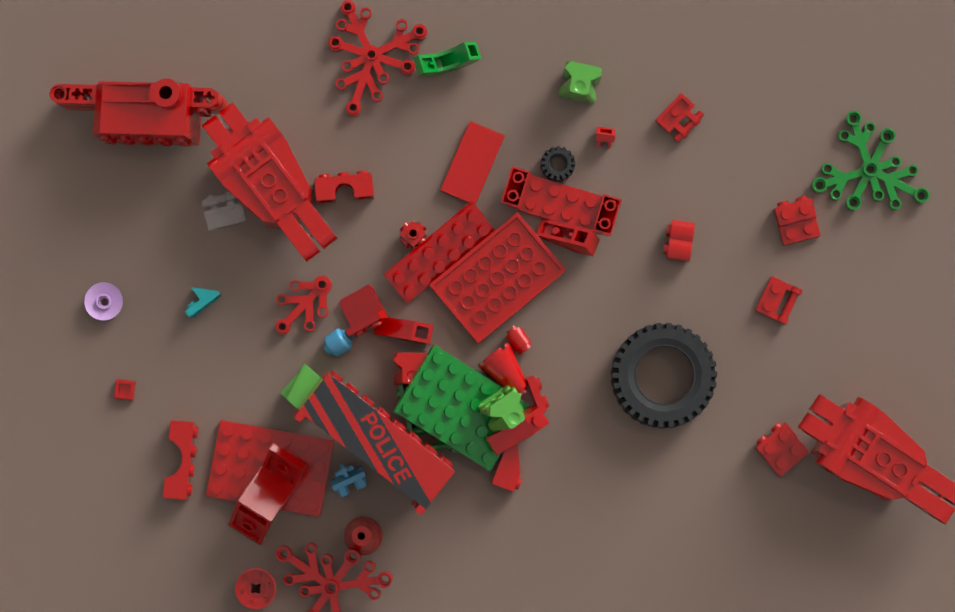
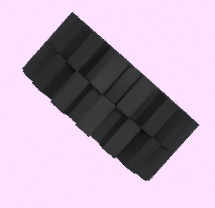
(557, 175)

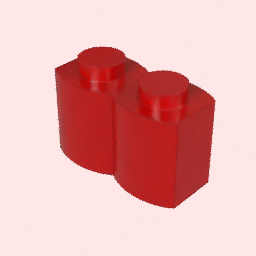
(680, 241)

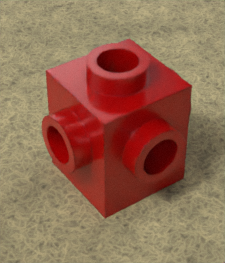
(409, 241)

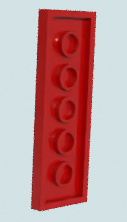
(439, 252)

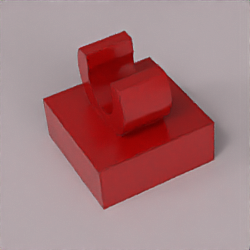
(606, 135)

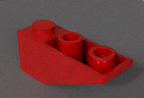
(406, 330)

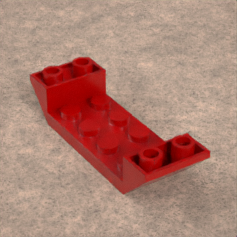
(560, 202)

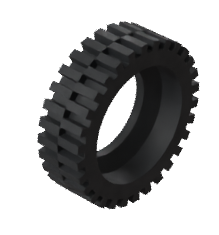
(627, 389)

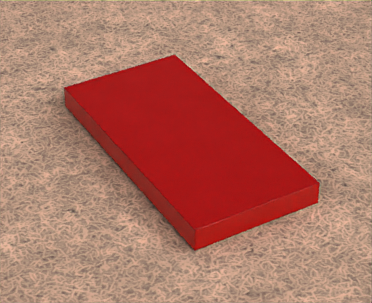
(472, 163)

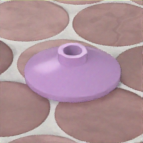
(94, 298)

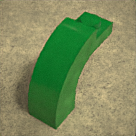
(448, 60)

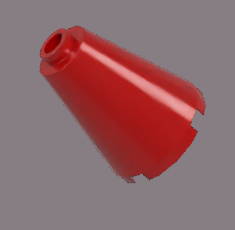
(505, 369)
(372, 533)

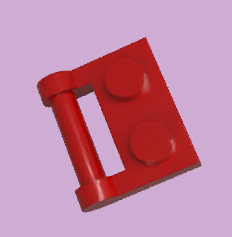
(772, 297)

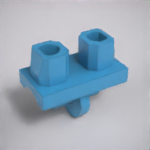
(347, 476)

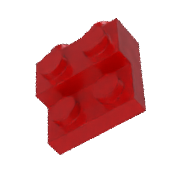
(796, 220)
(781, 448)

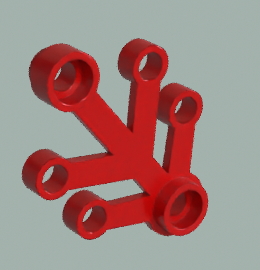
(306, 302)

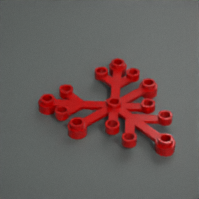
(364, 76)
(312, 573)

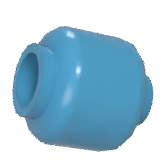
(337, 343)

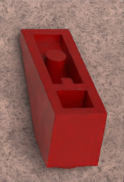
(568, 236)
(504, 439)
(508, 470)

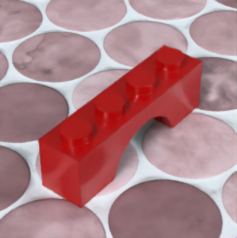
(183, 435)

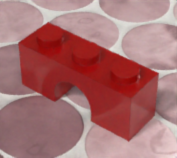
(327, 186)

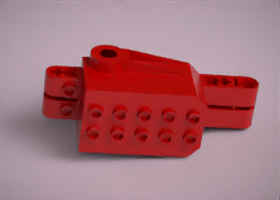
(142, 111)
(266, 178)
(876, 455)

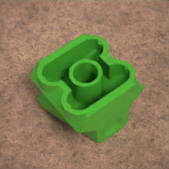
(580, 82)
(300, 386)
(503, 409)

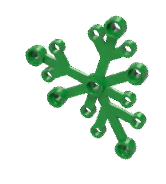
(890, 180)

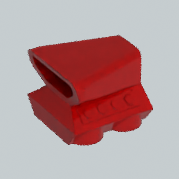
(408, 364)

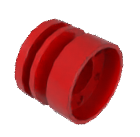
(255, 600)

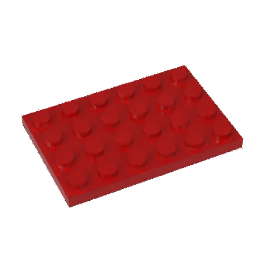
(497, 278)
(242, 451)

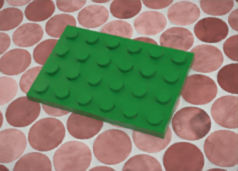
(445, 404)

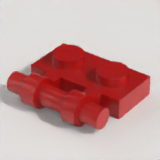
(674, 113)

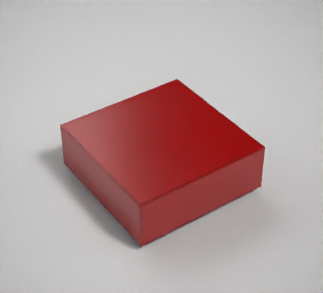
(124, 390)

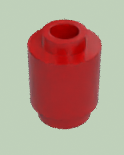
(518, 339)

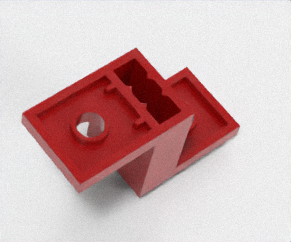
(267, 494)

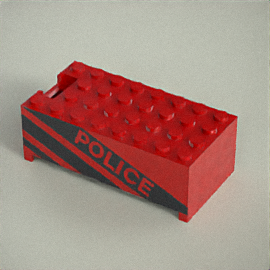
(377, 439)

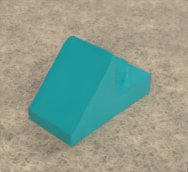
(206, 298)

